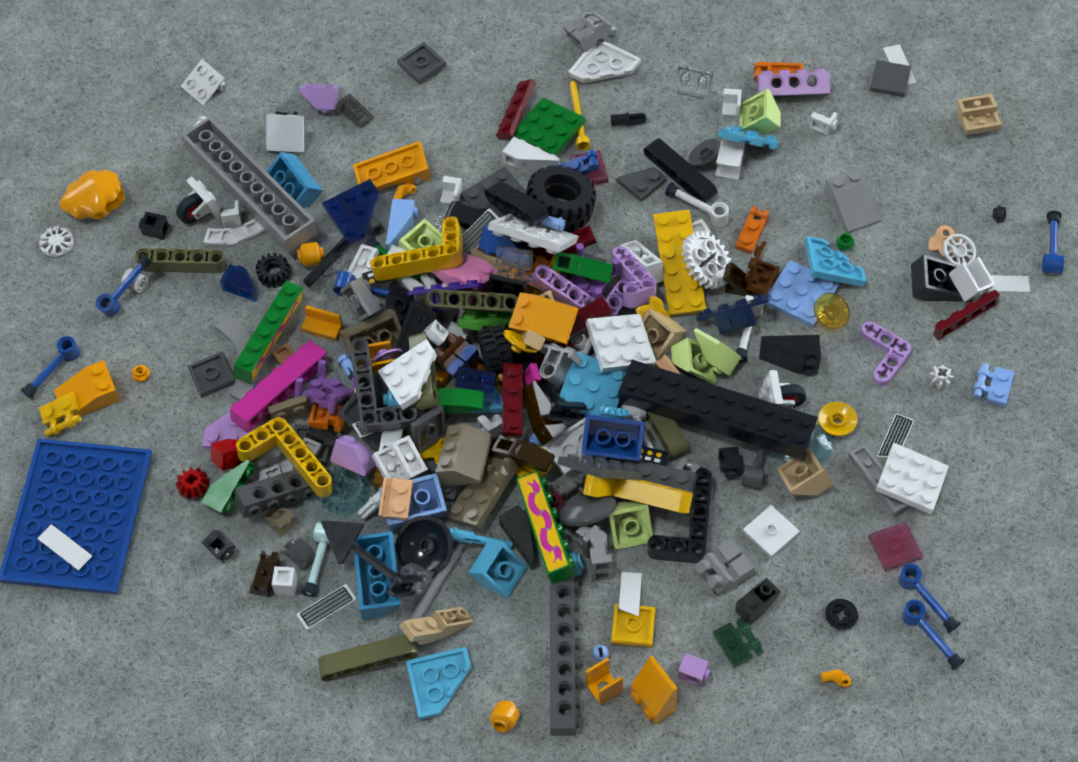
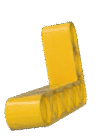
(423, 259)
(273, 438)
(640, 491)

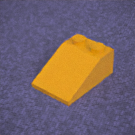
(544, 317)
(92, 388)
(654, 691)

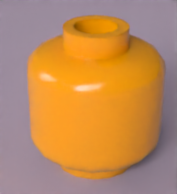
(310, 254)
(504, 716)

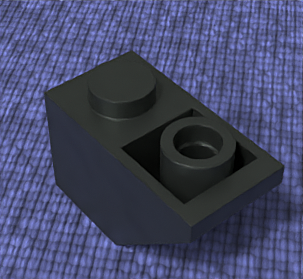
(757, 601)

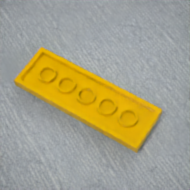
(682, 293)

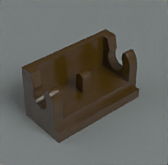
(264, 574)

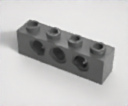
(272, 493)

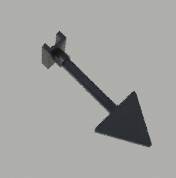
(562, 409)
(343, 538)

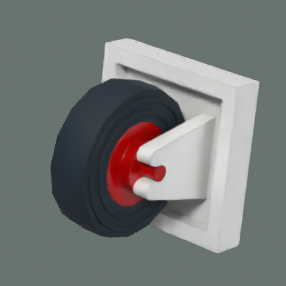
(197, 203)
(781, 393)

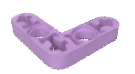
(893, 353)

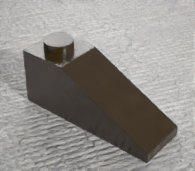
(538, 409)

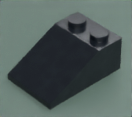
(932, 280)
(506, 285)
(792, 352)

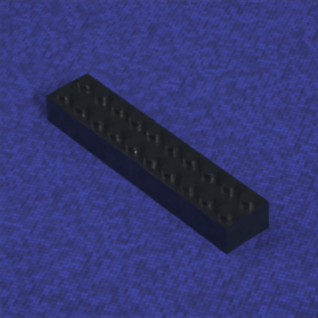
(718, 410)

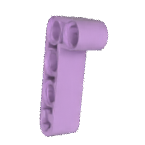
(641, 283)

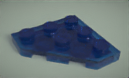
(353, 210)

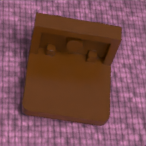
(761, 273)

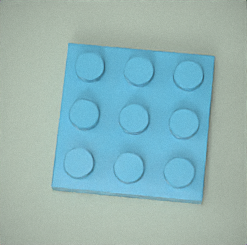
(591, 386)

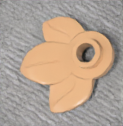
(936, 242)

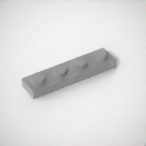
(871, 470)

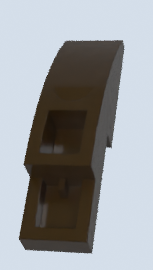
(522, 452)

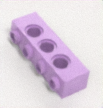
(821, 86)

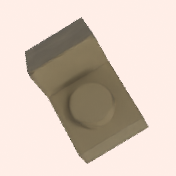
(279, 520)

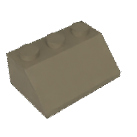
(374, 330)
(463, 455)

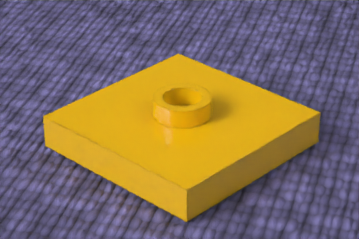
(633, 629)

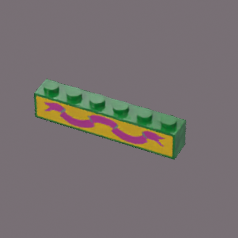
(268, 332)
(545, 527)

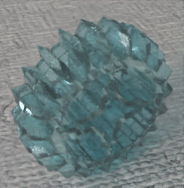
(359, 491)

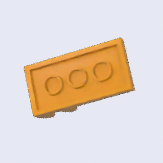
(394, 167)

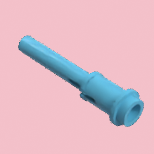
(469, 537)

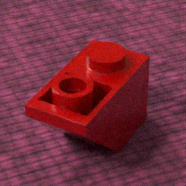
(225, 454)

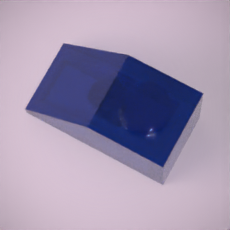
(238, 282)

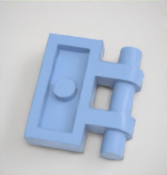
(999, 387)

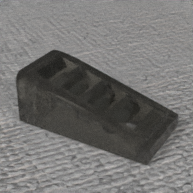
(349, 99)

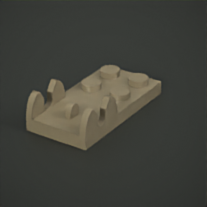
(479, 499)

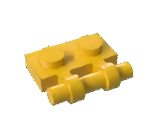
(59, 409)

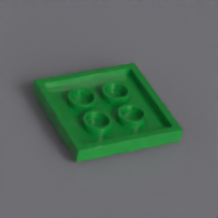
(549, 126)

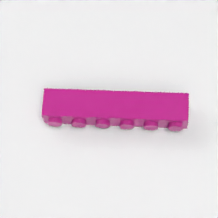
(277, 386)

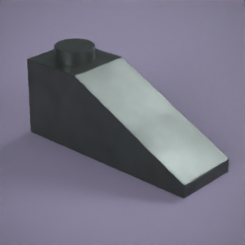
(517, 528)

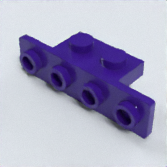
(452, 286)

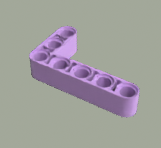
(567, 288)

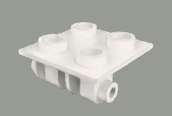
(203, 82)

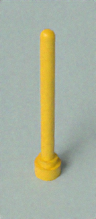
(582, 140)

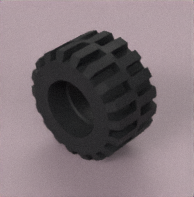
(494, 348)

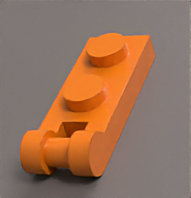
(775, 67)
(752, 230)

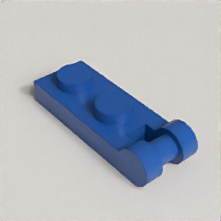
(580, 163)

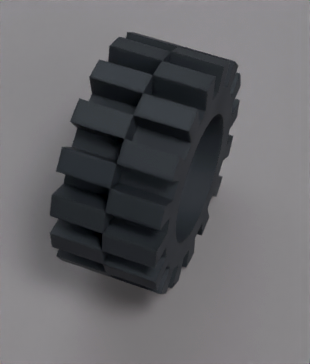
(273, 261)

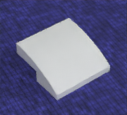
(285, 133)
(400, 460)

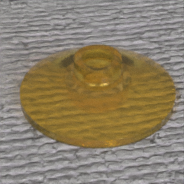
(836, 306)

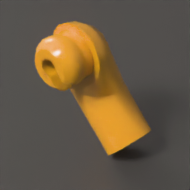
(403, 190)
(836, 676)

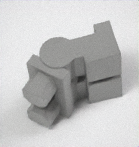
(589, 29)
(594, 545)
(725, 567)

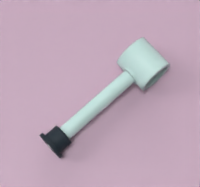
(320, 537)

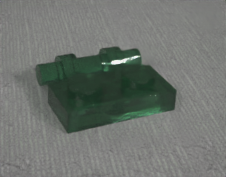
(732, 644)

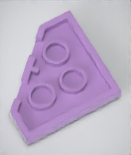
(224, 429)

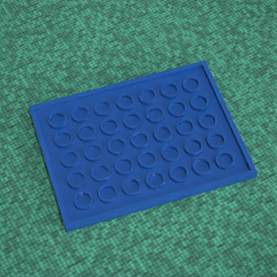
(89, 497)

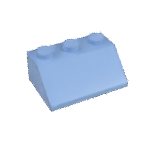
(425, 501)

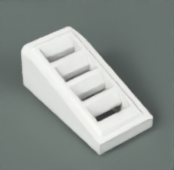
(409, 282)

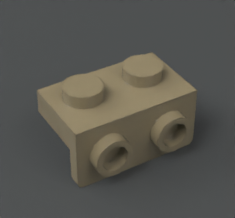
(289, 408)

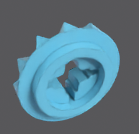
(613, 412)

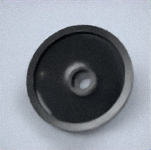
(413, 541)

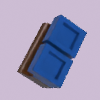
(457, 354)

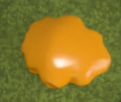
(93, 195)

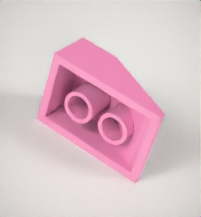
(471, 269)

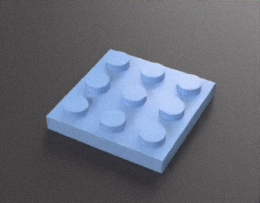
(797, 291)

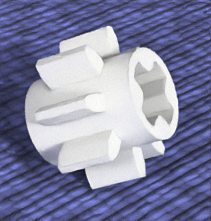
(941, 377)

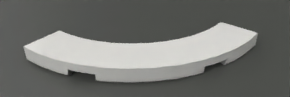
(234, 236)

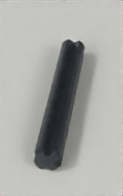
(325, 263)

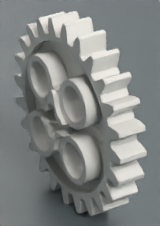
(696, 250)

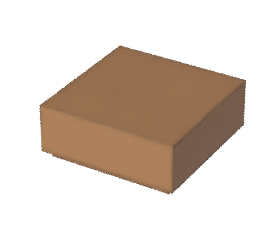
(281, 353)

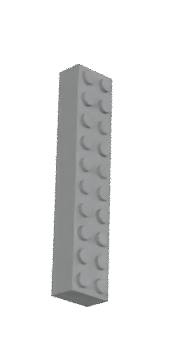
(250, 184)

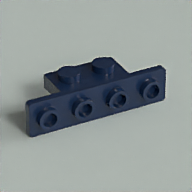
(734, 316)

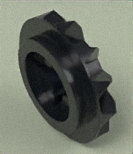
(849, 610)

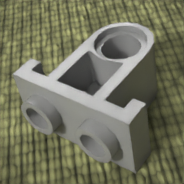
(557, 362)

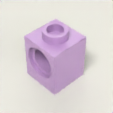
(693, 670)

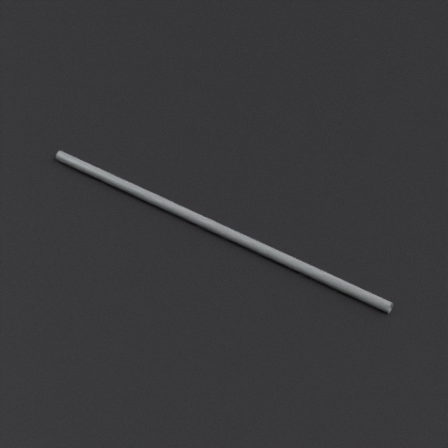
(458, 548)

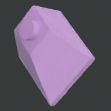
(321, 95)
(353, 455)

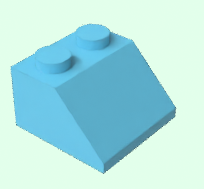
(498, 568)

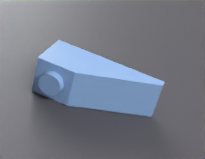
(401, 220)

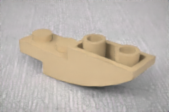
(436, 627)

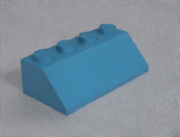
(371, 583)

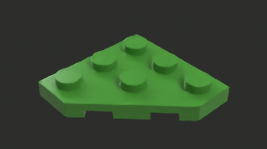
(478, 319)

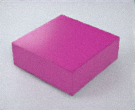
(532, 374)

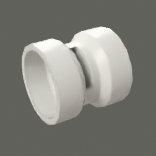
(139, 283)

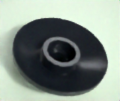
(399, 302)

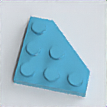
(736, 134)
(832, 265)
(437, 679)

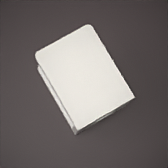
(730, 159)
(972, 279)

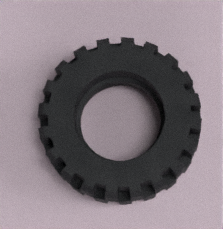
(566, 184)

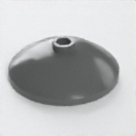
(586, 509)

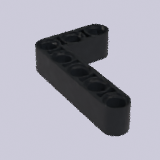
(700, 524)

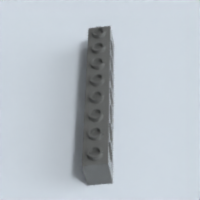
(563, 724)

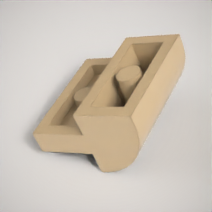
(978, 114)

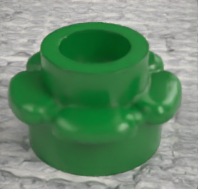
(845, 237)

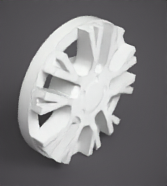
(56, 241)
(959, 249)

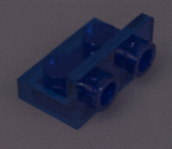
(475, 379)

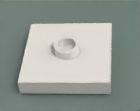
(771, 531)

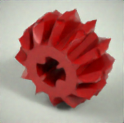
(199, 485)

